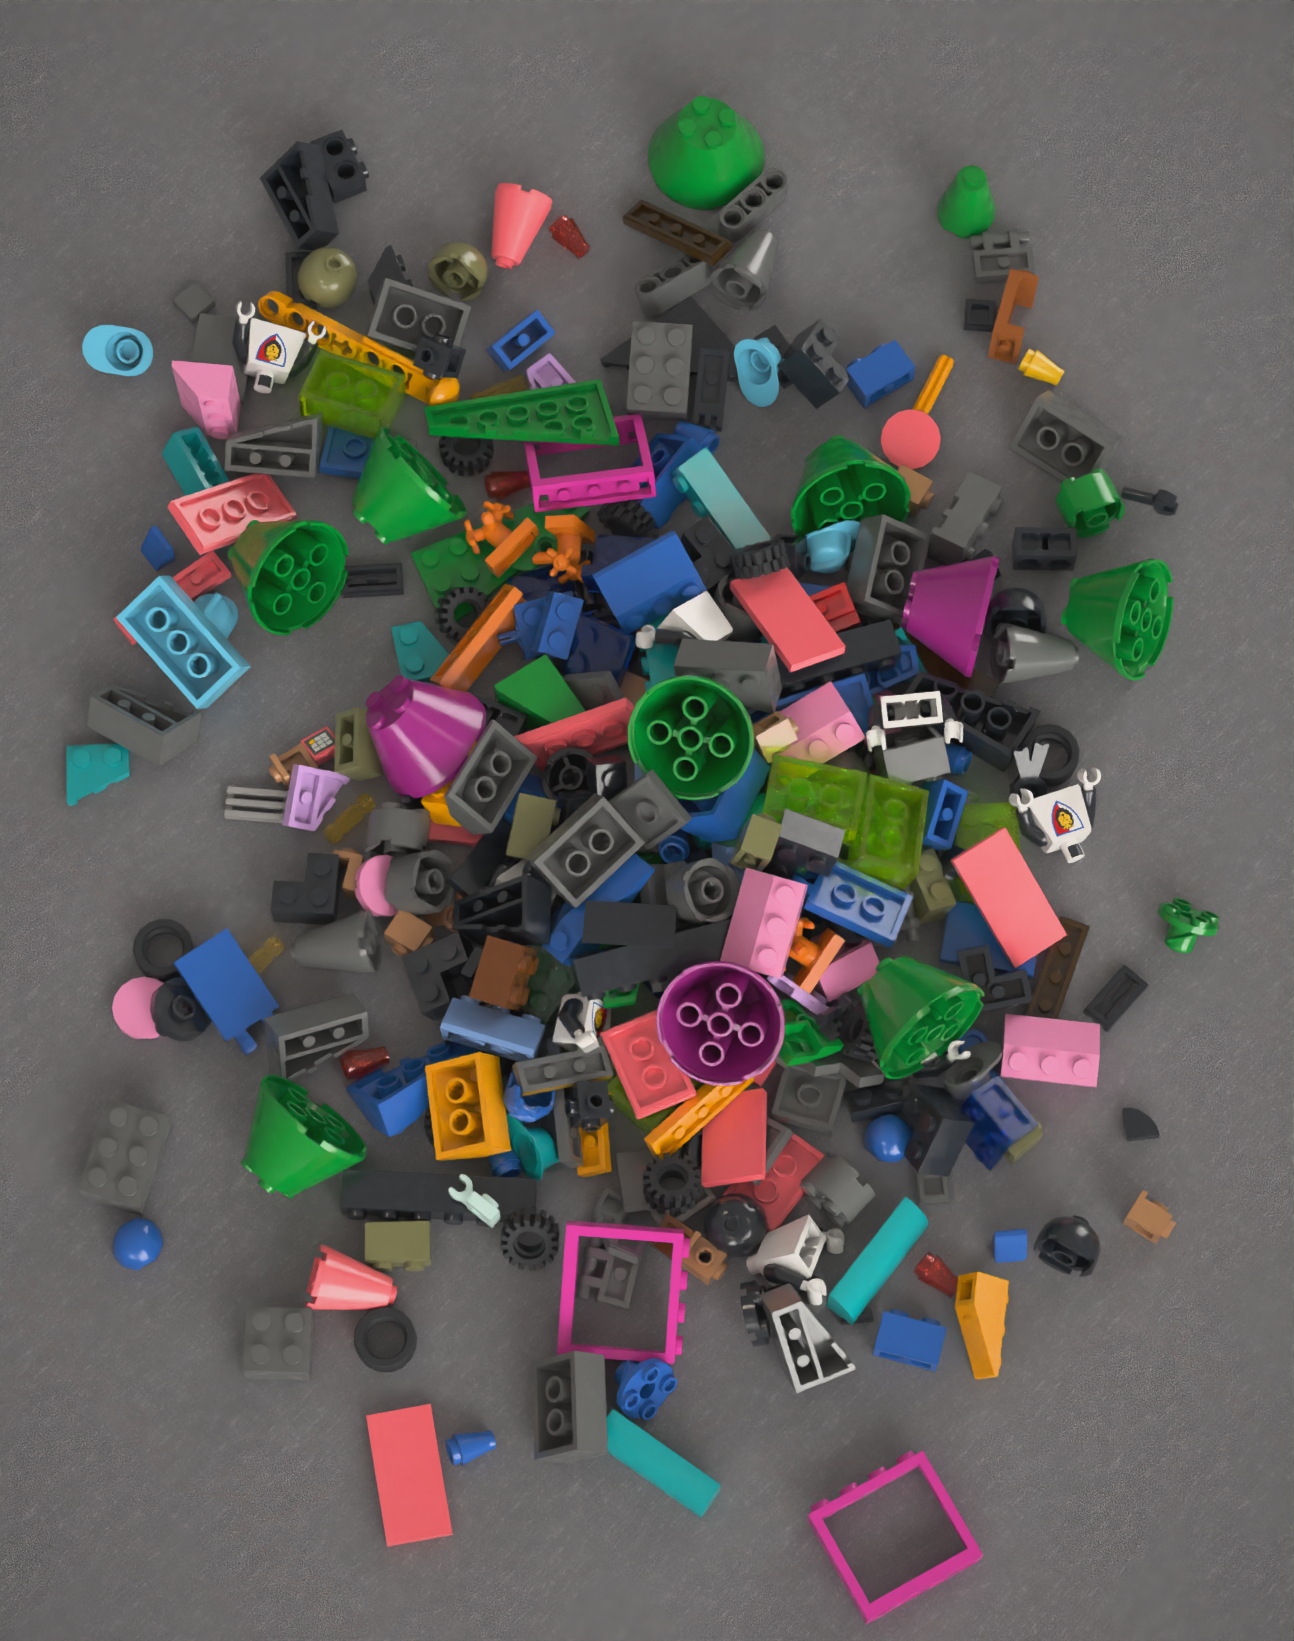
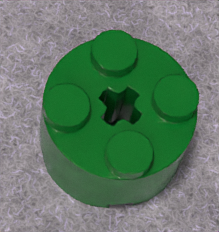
(1089, 503)

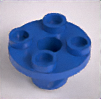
(643, 1387)

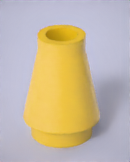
(1040, 367)

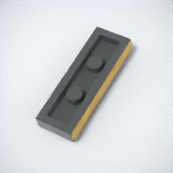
(562, 1070)

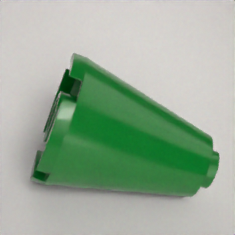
(967, 204)

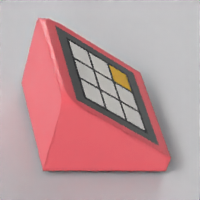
(320, 745)

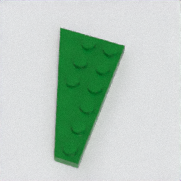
(549, 414)
(454, 564)

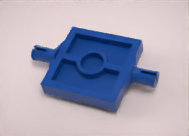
(525, 626)

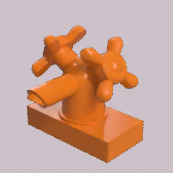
(570, 534)
(507, 544)
(813, 956)

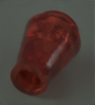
(568, 235)
(505, 483)
(363, 1061)
(936, 1274)

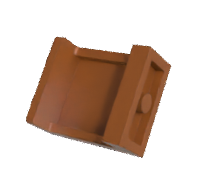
(1008, 338)

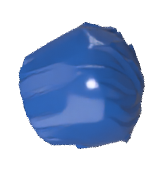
(528, 1107)

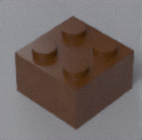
(504, 973)

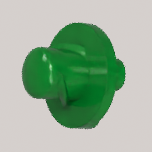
(1186, 924)

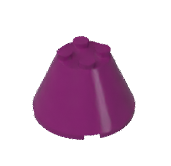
(950, 609)
(422, 733)
(720, 1023)

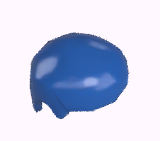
(887, 1138)
(137, 1243)

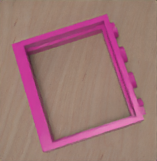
(595, 486)
(678, 1282)
(921, 1583)

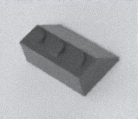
(1064, 439)
(488, 780)

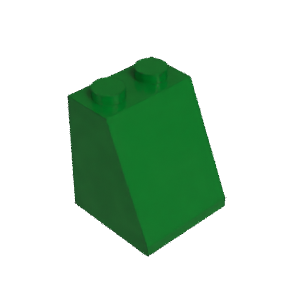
(538, 693)

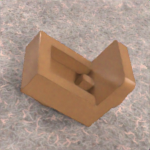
(282, 766)
(352, 860)

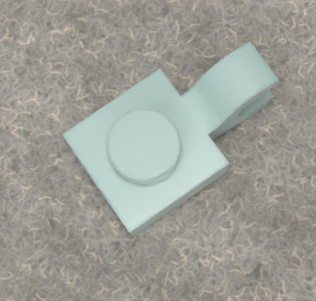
(481, 1206)

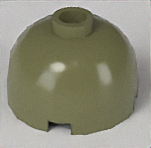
(458, 269)
(327, 277)

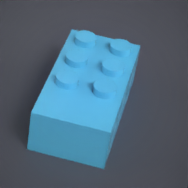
(183, 641)

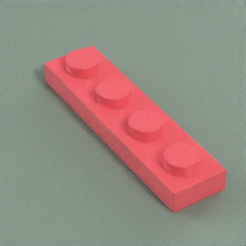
(195, 581)

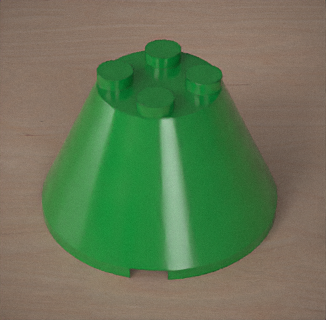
(705, 154)
(846, 484)
(402, 491)
(289, 572)
(1122, 614)
(691, 736)
(916, 1012)
(296, 1140)

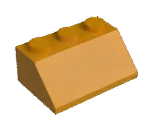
(467, 1107)

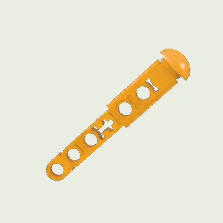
(416, 384)

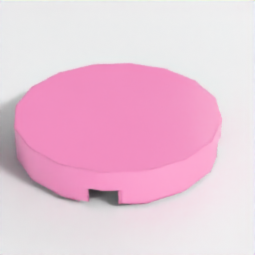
(371, 886)
(132, 1007)

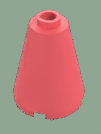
(516, 222)
(347, 1284)

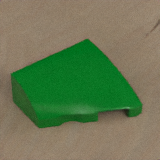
(802, 1038)

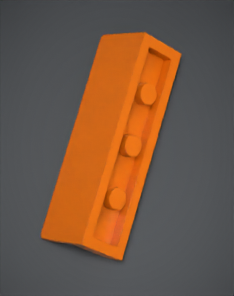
(479, 643)

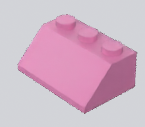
(209, 396)
(823, 726)
(764, 922)
(1050, 1050)

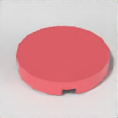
(910, 439)

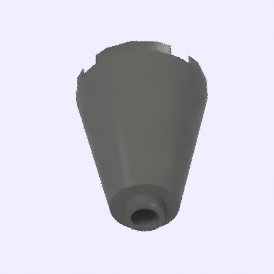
(746, 271)
(1029, 654)
(341, 945)

